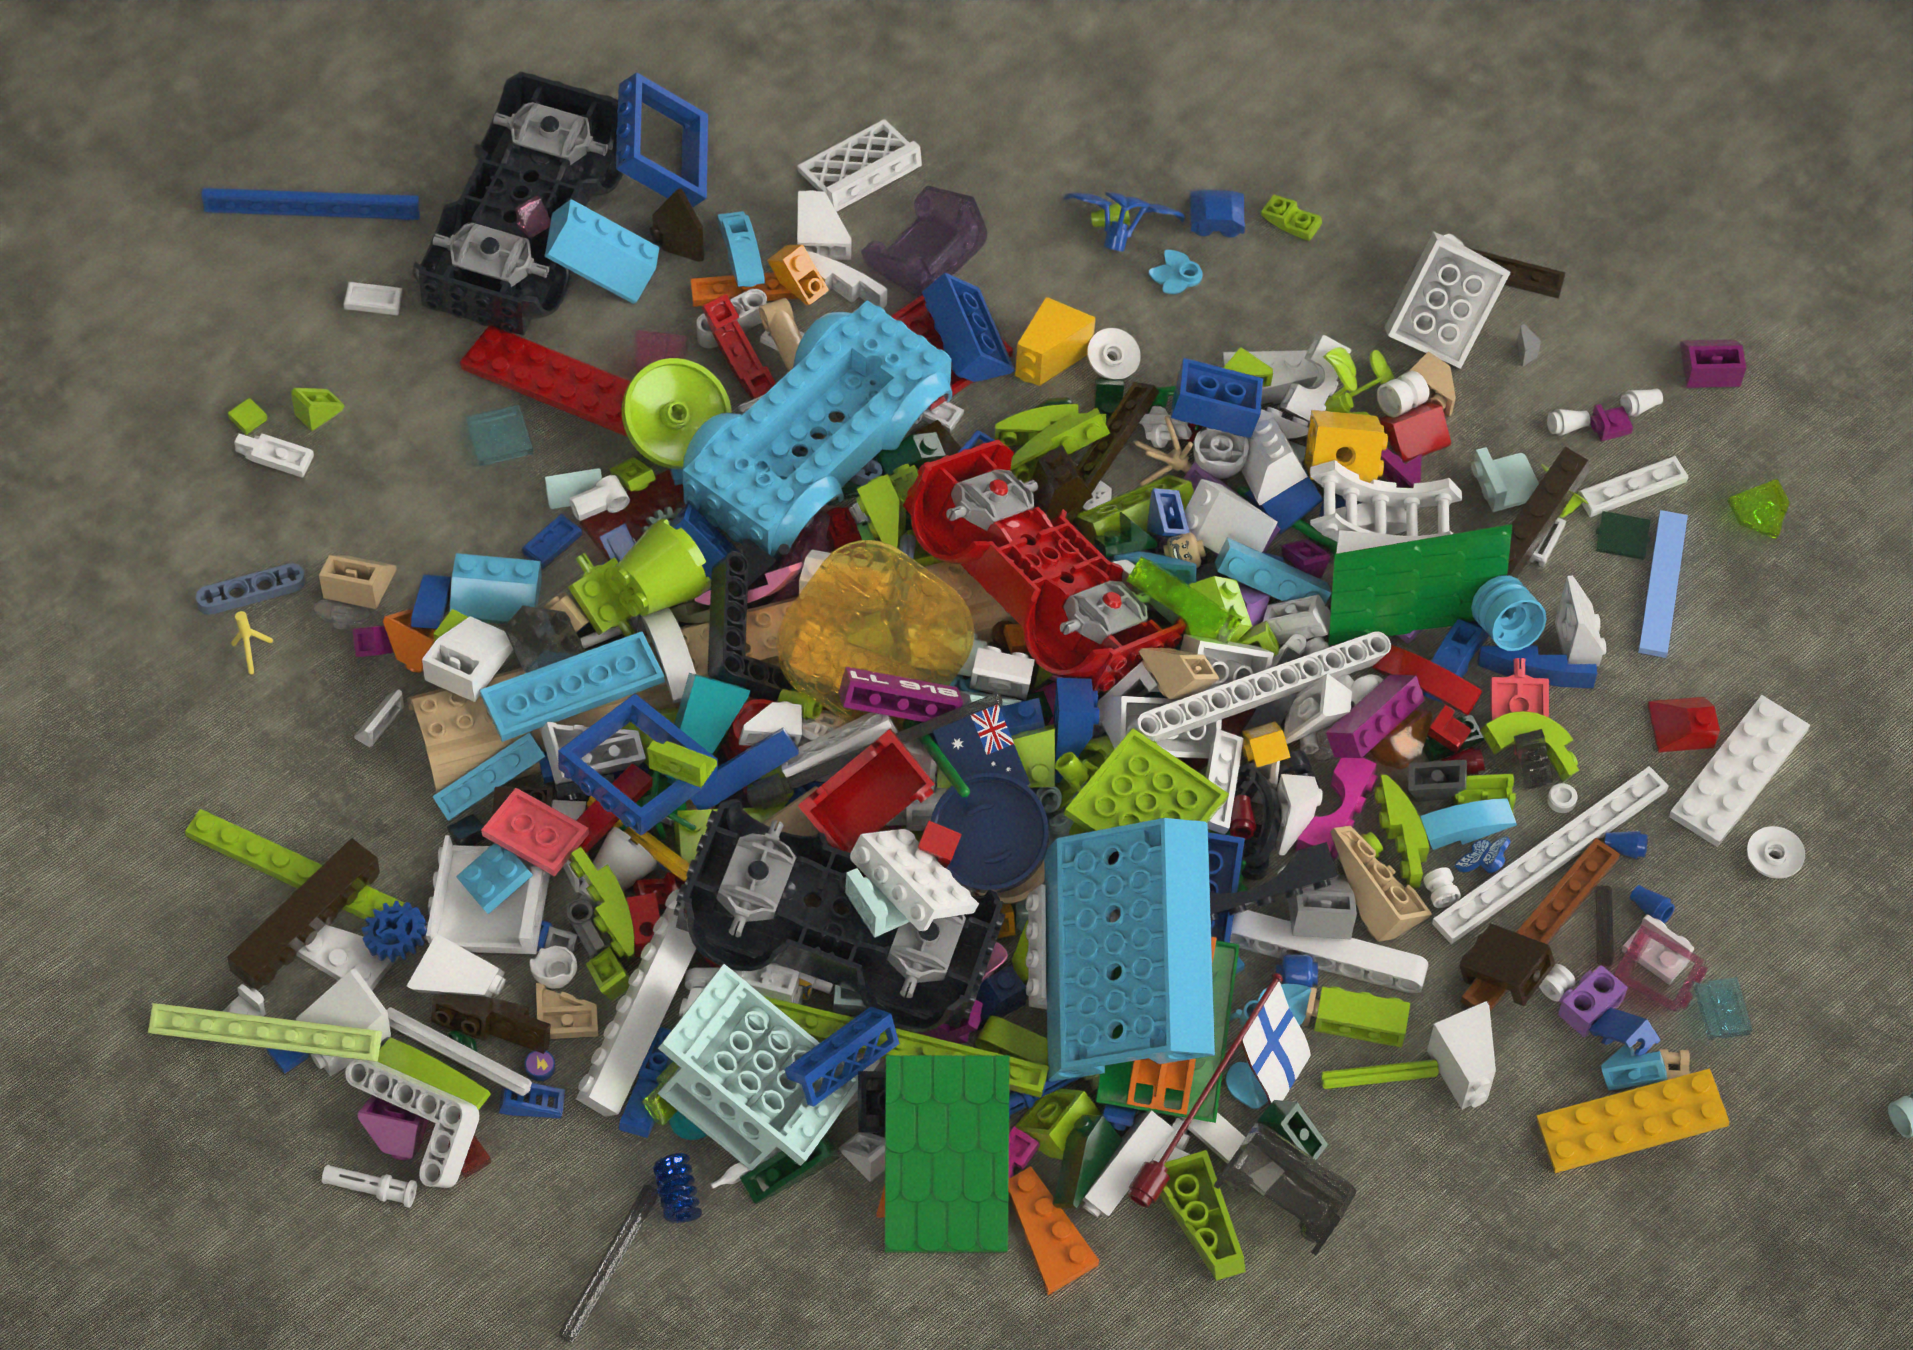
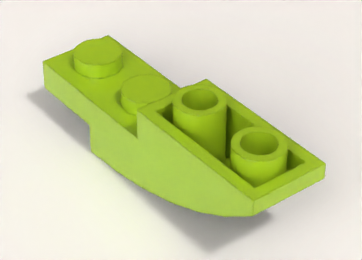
(1027, 424)
(1066, 432)
(1405, 826)
(614, 912)

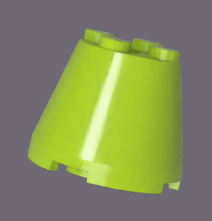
(660, 571)

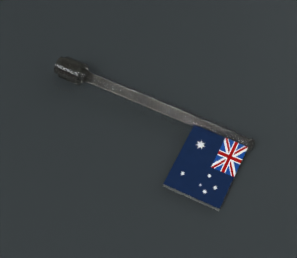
(969, 737)

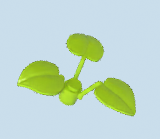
(1346, 371)
(1074, 775)

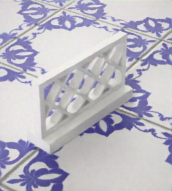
(869, 175)

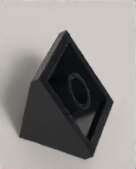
(759, 564)
(871, 1101)

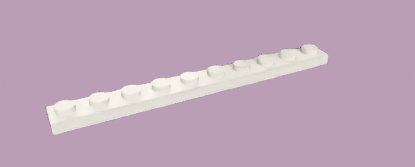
(1549, 855)

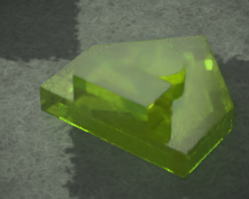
(1761, 508)

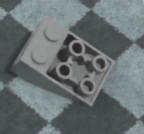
(1324, 911)

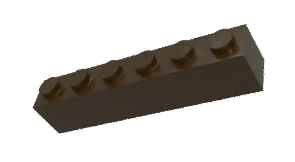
(1545, 507)
(304, 915)

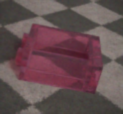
(1634, 954)

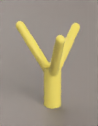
(245, 632)

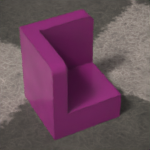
(371, 641)

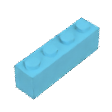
(1268, 573)

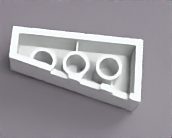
(1287, 369)

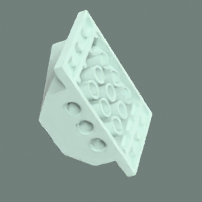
(734, 1075)

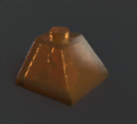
(1404, 741)

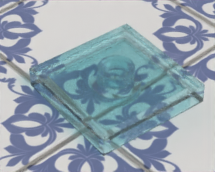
(499, 435)

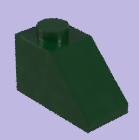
(913, 451)
(1293, 1124)

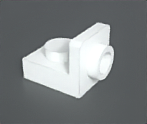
(248, 1002)

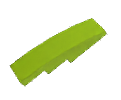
(431, 1071)

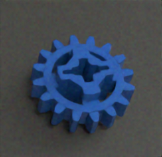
(394, 931)

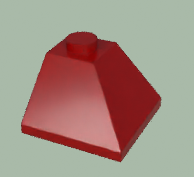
(1684, 724)

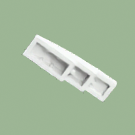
(849, 281)

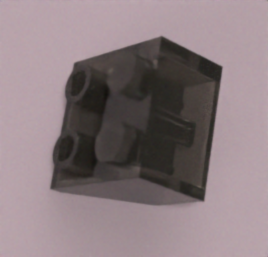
(542, 637)

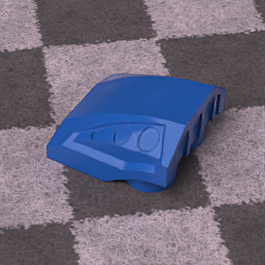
(1217, 212)

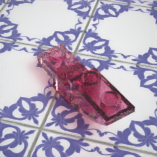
(810, 539)

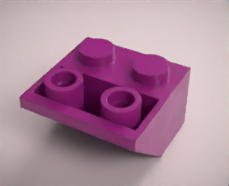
(1713, 363)

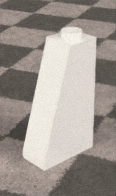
(1138, 1146)

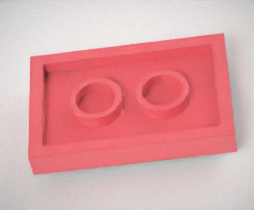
(535, 831)

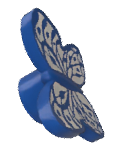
(1485, 854)

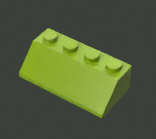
(1133, 504)

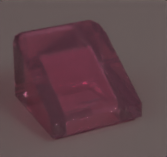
(532, 217)

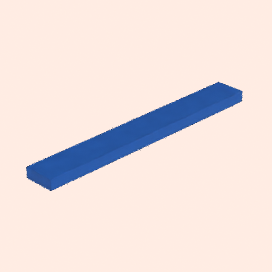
(311, 204)

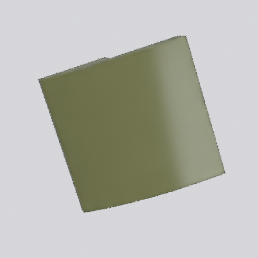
(691, 612)

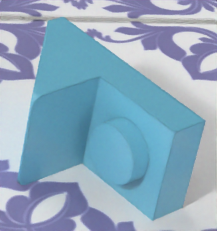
(1630, 1070)

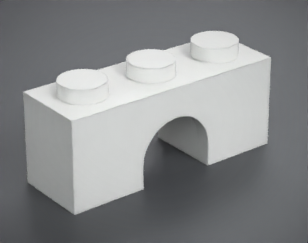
(1301, 400)

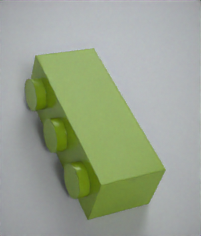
(1362, 1016)

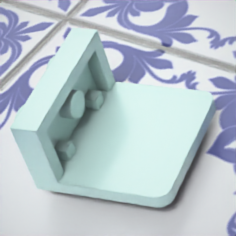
(1505, 480)

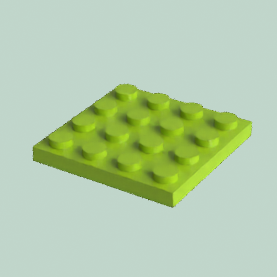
(1143, 785)

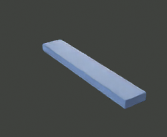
(1663, 584)

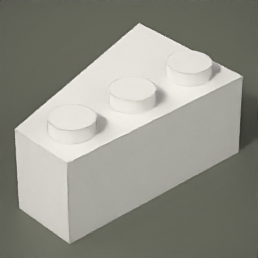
(610, 756)

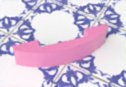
(776, 580)

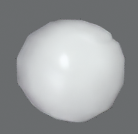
(554, 966)

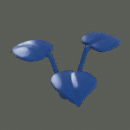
(1117, 232)

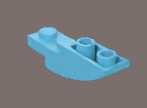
(741, 248)

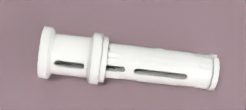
(383, 1187)

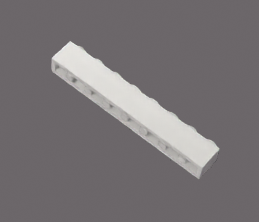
(638, 1015)

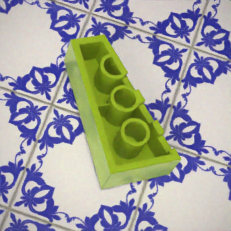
(1203, 1214)

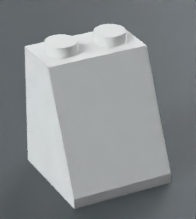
(455, 971)
(348, 1005)
(1465, 1054)

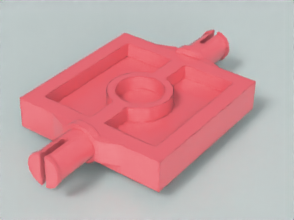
(1518, 693)

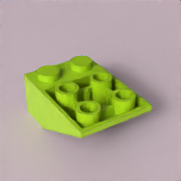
(885, 507)

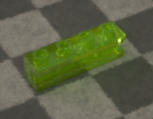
(1184, 600)

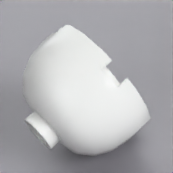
(1220, 452)

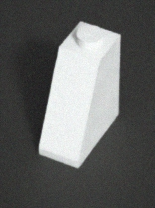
(820, 226)

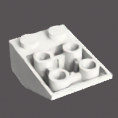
(466, 658)

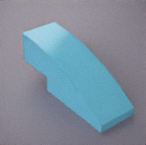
(1467, 822)

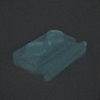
(1723, 1008)

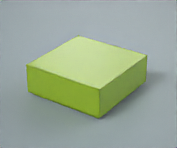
(247, 416)

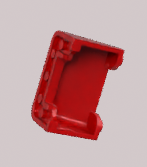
(867, 792)

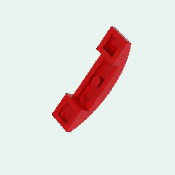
(737, 348)
(1432, 678)

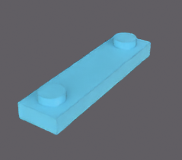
(490, 774)

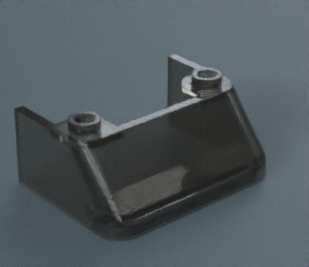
(1291, 1181)

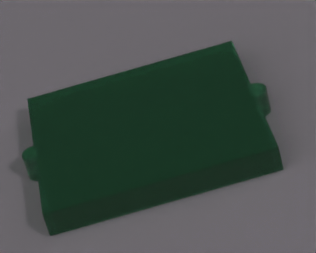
(1623, 535)

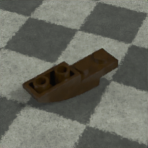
(490, 1016)

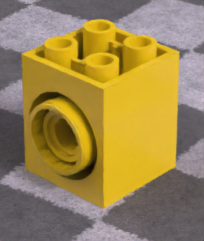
(1349, 439)

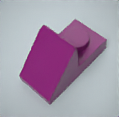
(1398, 472)
(1306, 557)

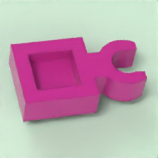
(1021, 1149)

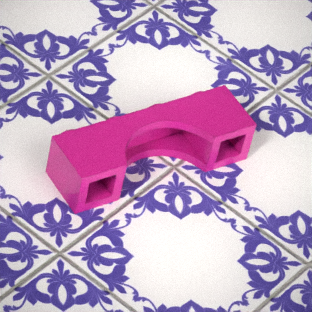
(1351, 782)

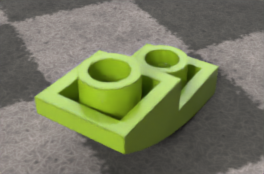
(1287, 216)

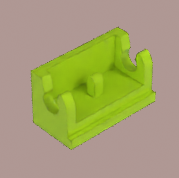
(1487, 788)

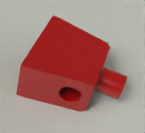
(644, 915)

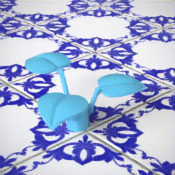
(1240, 1078)

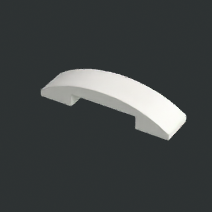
(670, 649)

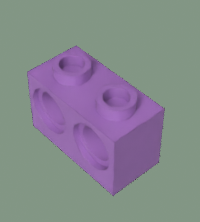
(1593, 1001)

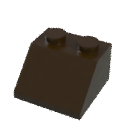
(1058, 483)

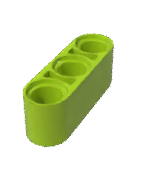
(1012, 1040)

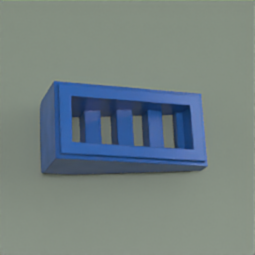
(520, 1108)

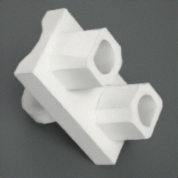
(1157, 430)

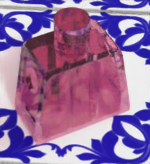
(658, 346)

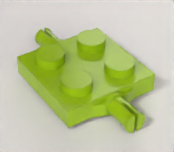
(598, 600)

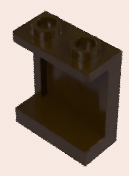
(1508, 962)

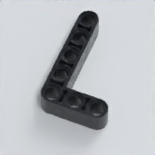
(728, 633)

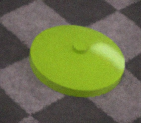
(668, 406)

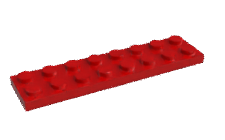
(548, 377)

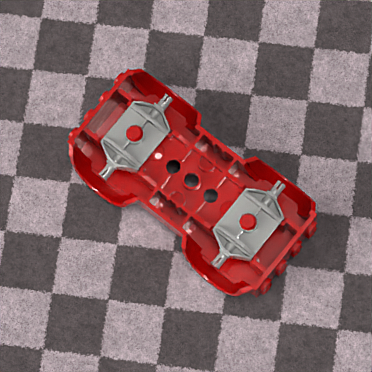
(1040, 570)

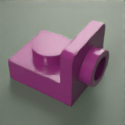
(1610, 423)

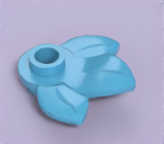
(1175, 271)

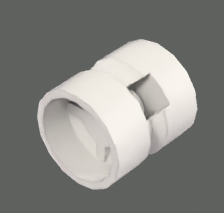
(1402, 394)

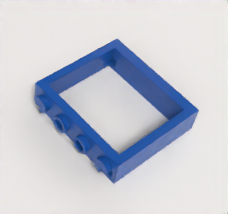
(694, 124)
(611, 798)

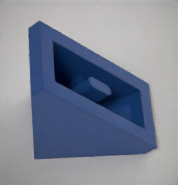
(1166, 513)

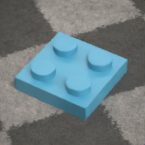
(494, 876)

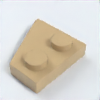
(566, 1014)

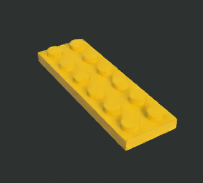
(1632, 1120)

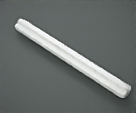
(458, 1052)

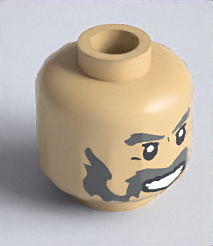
(1185, 548)

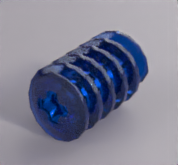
(676, 1189)

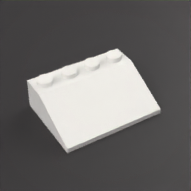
(1446, 300)

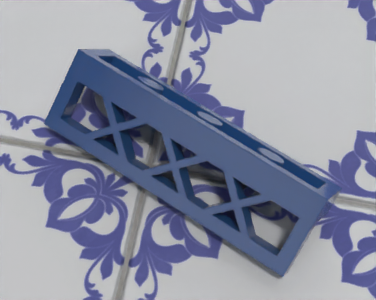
(840, 1047)

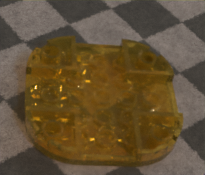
(873, 614)

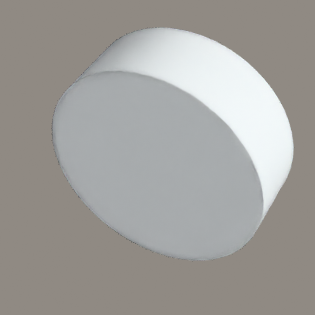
(1562, 798)

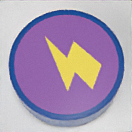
(539, 1065)

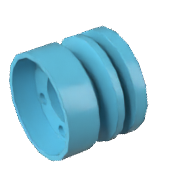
(1508, 613)

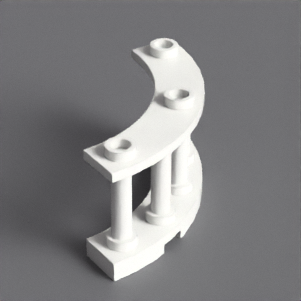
(1340, 480)

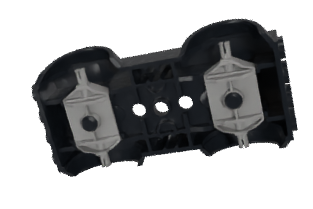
(490, 267)
(750, 911)

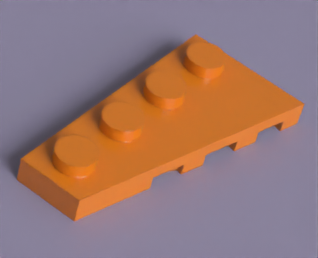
(1053, 1239)

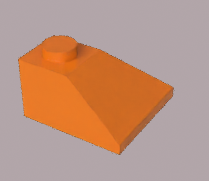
(408, 642)

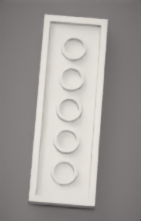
(1739, 771)

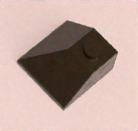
(678, 228)

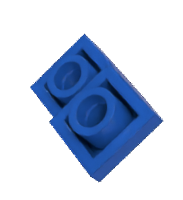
(1120, 1116)

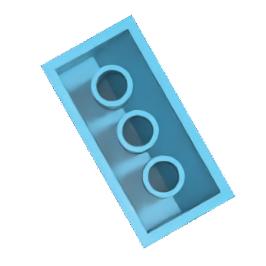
(601, 250)

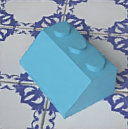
(494, 586)

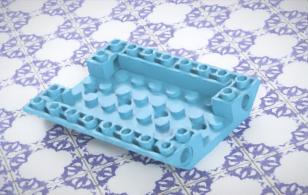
(1157, 941)

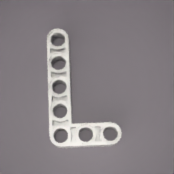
(447, 1126)

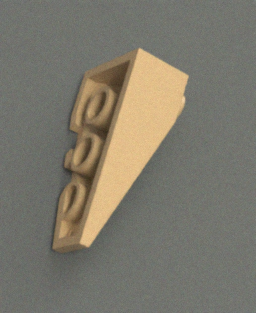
(1380, 898)

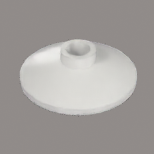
(1118, 344)
(1776, 842)

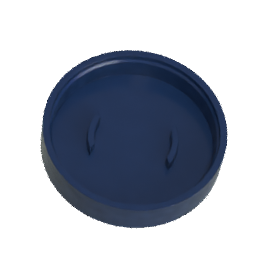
(1000, 830)

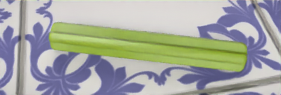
(1379, 1074)

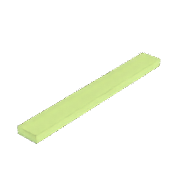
(265, 1032)

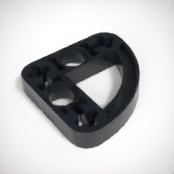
(1271, 818)

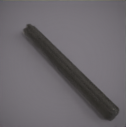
(608, 1264)

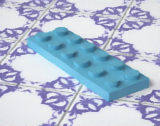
(572, 686)

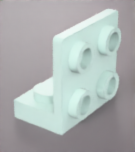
(872, 905)

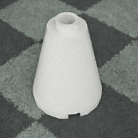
(625, 859)

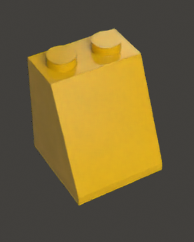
(1053, 342)

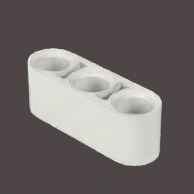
(746, 306)

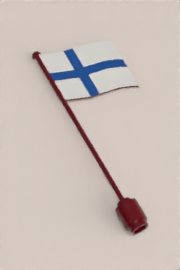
(1276, 1056)

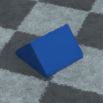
(1290, 504)

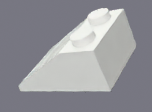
(1220, 514)
(1578, 626)

